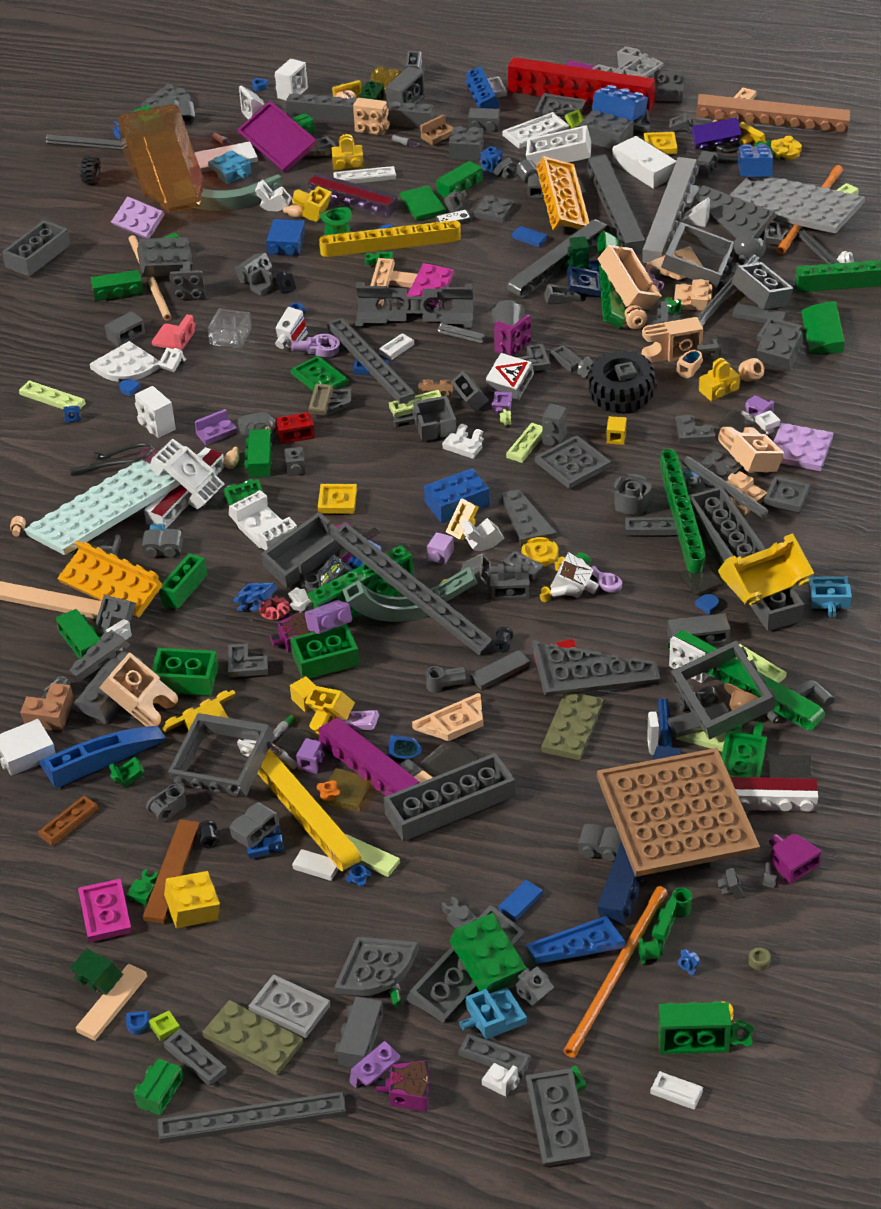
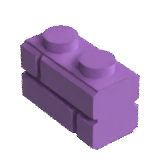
(328, 616)

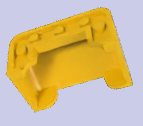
(767, 571)

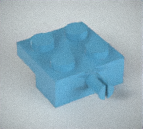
(230, 166)
(830, 593)
(493, 1012)

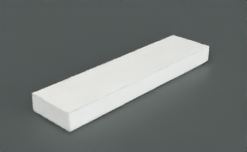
(367, 175)

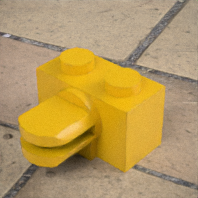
(347, 154)
(313, 203)
(719, 380)
(328, 706)

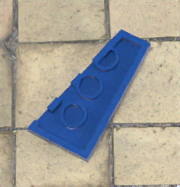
(577, 941)

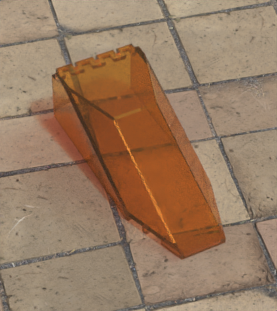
(162, 157)

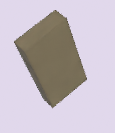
(320, 399)

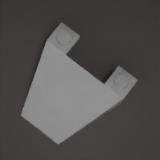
(633, 63)

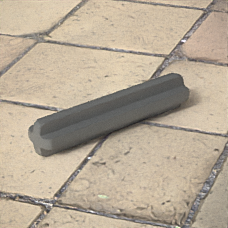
(461, 333)

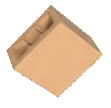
(371, 116)

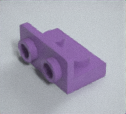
(215, 427)
(373, 1065)

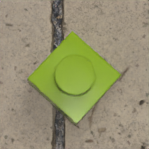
(574, 118)
(164, 1025)

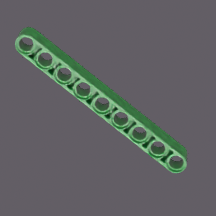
(612, 304)
(682, 511)
(787, 702)

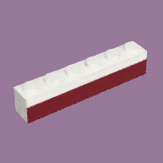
(171, 504)
(777, 793)

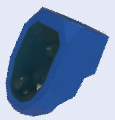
(403, 747)

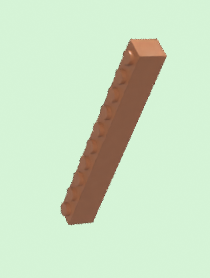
(773, 113)

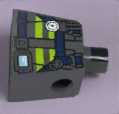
(333, 568)

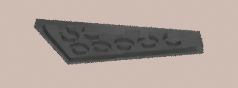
(587, 670)

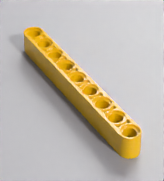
(390, 238)
(308, 813)

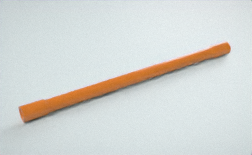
(785, 243)
(577, 1038)

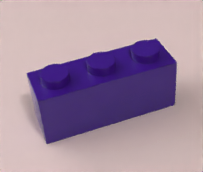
(716, 133)

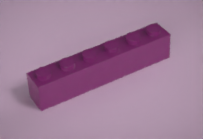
(364, 757)

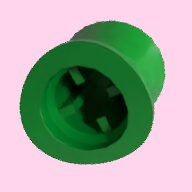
(336, 221)

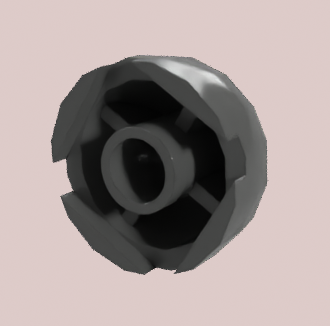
(746, 245)

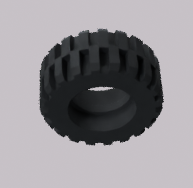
(621, 395)

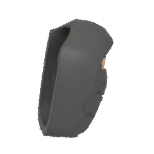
(256, 422)

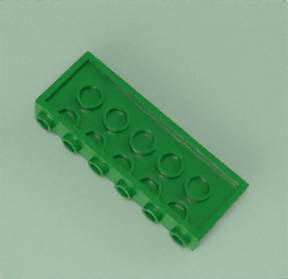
(333, 590)

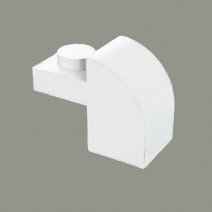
(272, 200)
(482, 537)

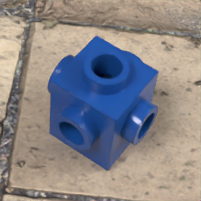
(490, 159)

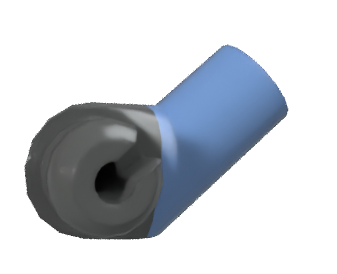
(694, 479)

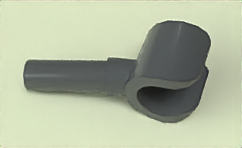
(769, 879)

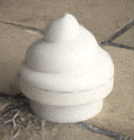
(845, 257)

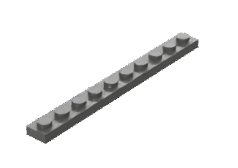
(371, 361)
(412, 588)

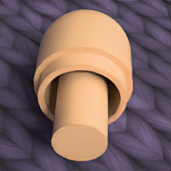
(294, 211)
(231, 458)
(17, 525)

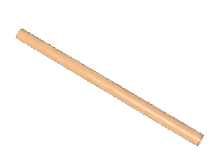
(153, 285)

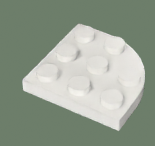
(125, 363)

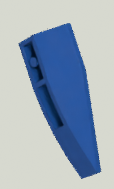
(98, 753)

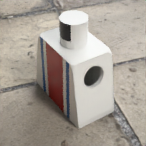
(290, 328)

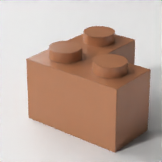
(52, 710)

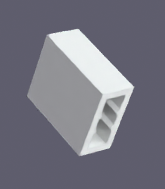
(24, 747)

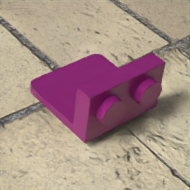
(513, 338)

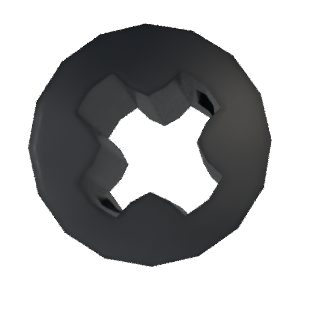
(508, 636)
(208, 833)

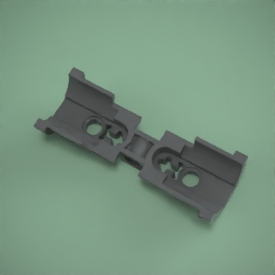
(371, 313)

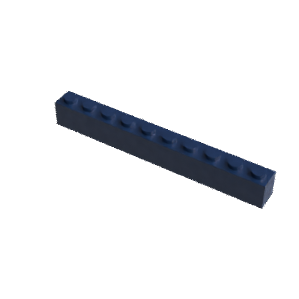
(621, 884)

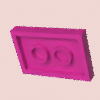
(430, 278)
(104, 910)

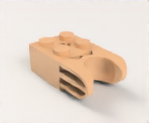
(672, 339)
(751, 449)
(137, 689)

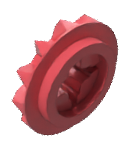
(270, 612)

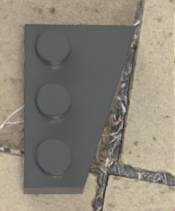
(558, 105)
(104, 649)

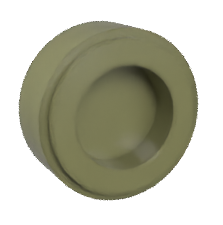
(759, 958)

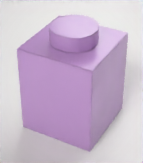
(440, 548)

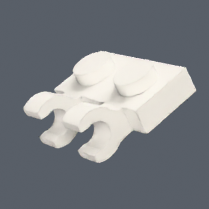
(464, 446)

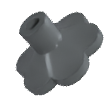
(584, 366)

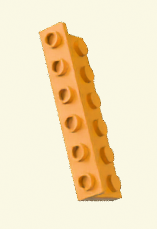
(562, 193)
(105, 574)

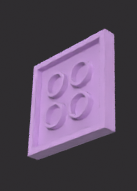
(803, 446)

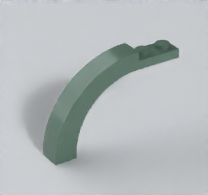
(235, 199)
(401, 608)

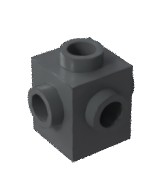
(533, 985)

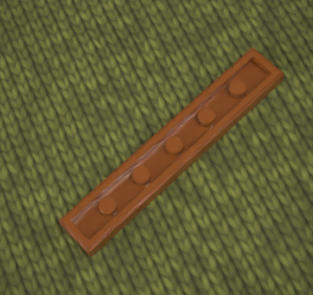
(173, 866)

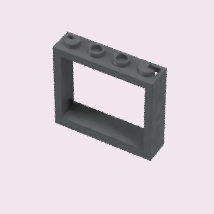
(702, 239)
(737, 716)
(224, 726)

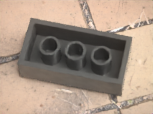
(36, 248)

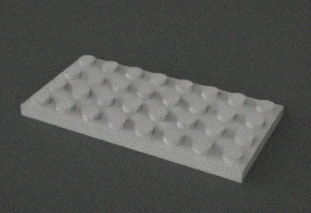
(800, 202)

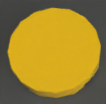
(541, 550)

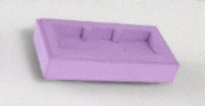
(362, 720)

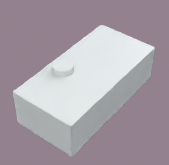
(563, 145)
(643, 161)

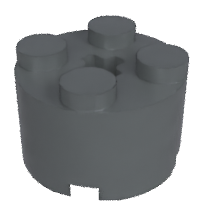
(632, 495)

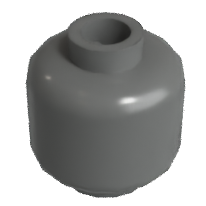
(525, 169)

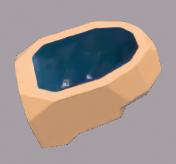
(689, 363)

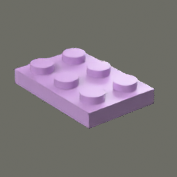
(138, 218)

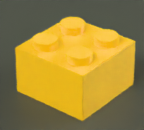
(191, 899)

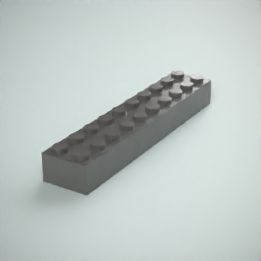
(732, 536)

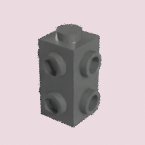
(251, 264)

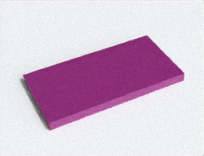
(277, 137)

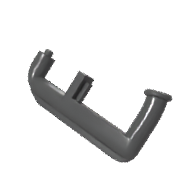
(804, 690)

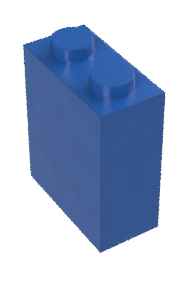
(286, 237)

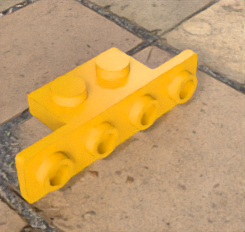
(206, 707)

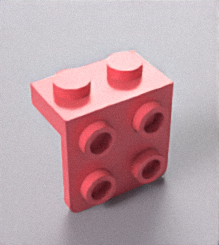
(175, 336)

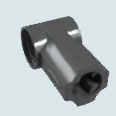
(438, 678)

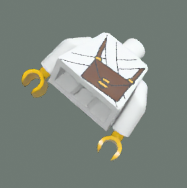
(570, 580)

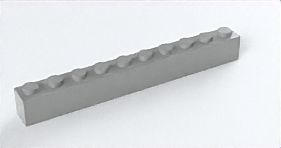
(670, 209)

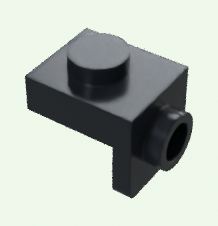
(285, 281)

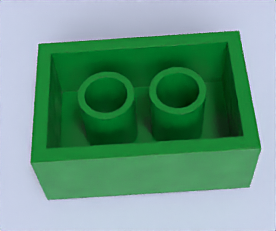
(324, 652)
(186, 670)
(487, 954)
(694, 1028)

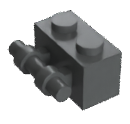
(509, 582)

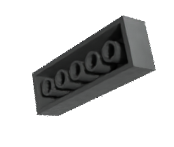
(449, 797)

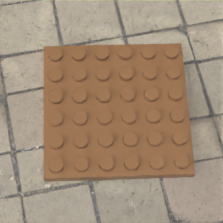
(677, 812)

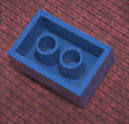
(620, 102)
(755, 161)
(445, 494)

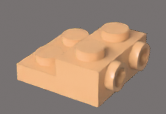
(694, 296)
(745, 485)

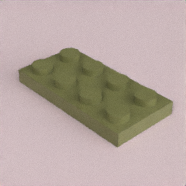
(572, 725)
(253, 1037)

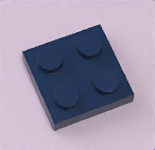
(584, 281)

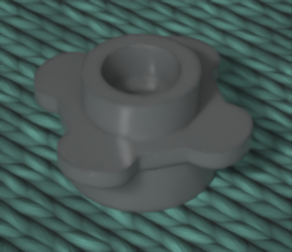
(310, 582)

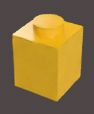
(616, 430)
(300, 692)

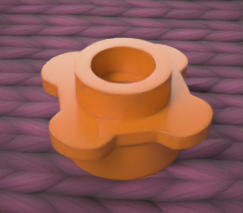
(328, 790)

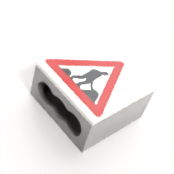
(510, 375)

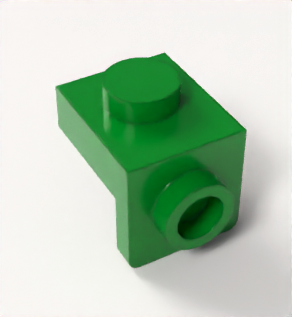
(127, 773)

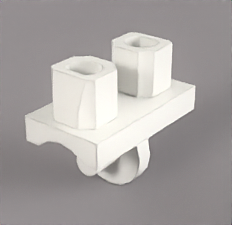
(300, 600)

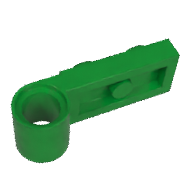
(678, 905)

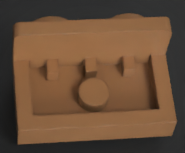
(436, 130)
(444, 387)

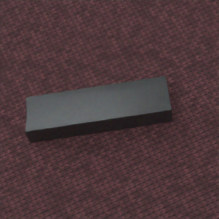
(448, 981)

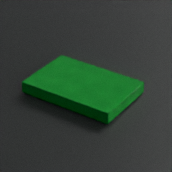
(422, 203)
(319, 372)

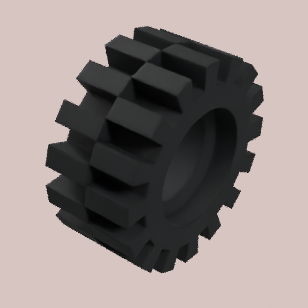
(90, 170)

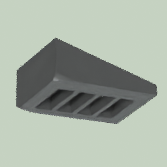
(560, 294)

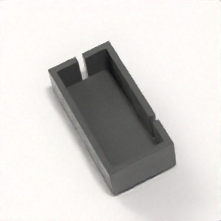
(301, 550)

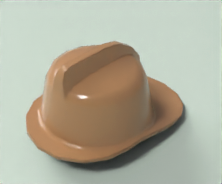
(738, 696)

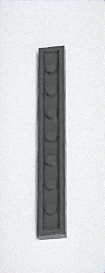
(251, 1117)

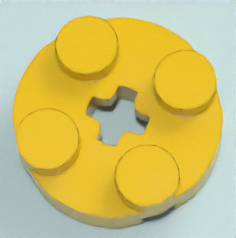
(786, 147)

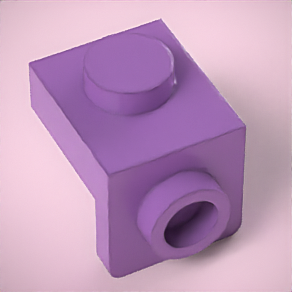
(502, 401)

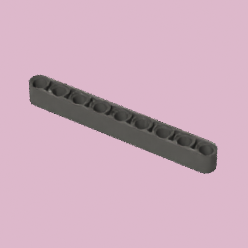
(553, 261)

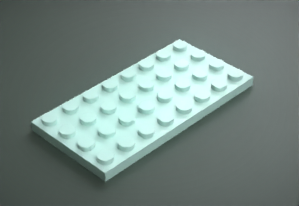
(101, 507)

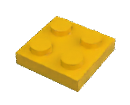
(662, 141)
(337, 498)

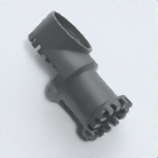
(700, 696)

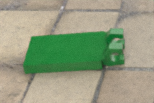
(744, 752)

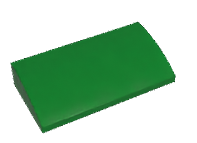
(823, 328)

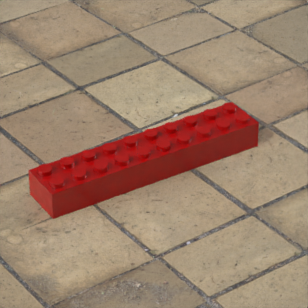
(542, 77)

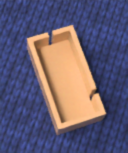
(629, 277)

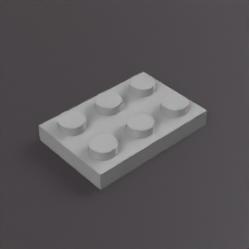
(289, 1006)

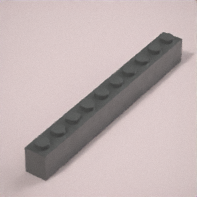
(342, 110)
(616, 203)

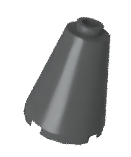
(507, 312)

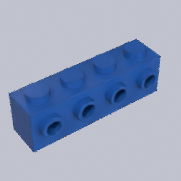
(481, 89)

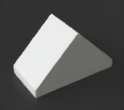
(698, 215)

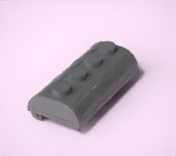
(95, 701)

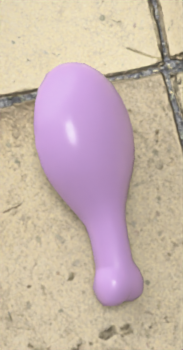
(607, 581)

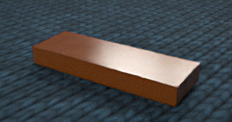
(68, 820)

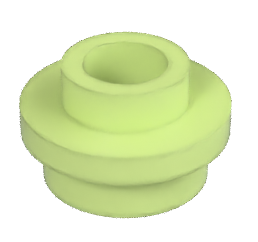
(505, 417)

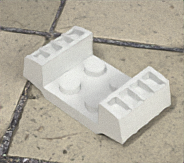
(188, 471)
(259, 521)

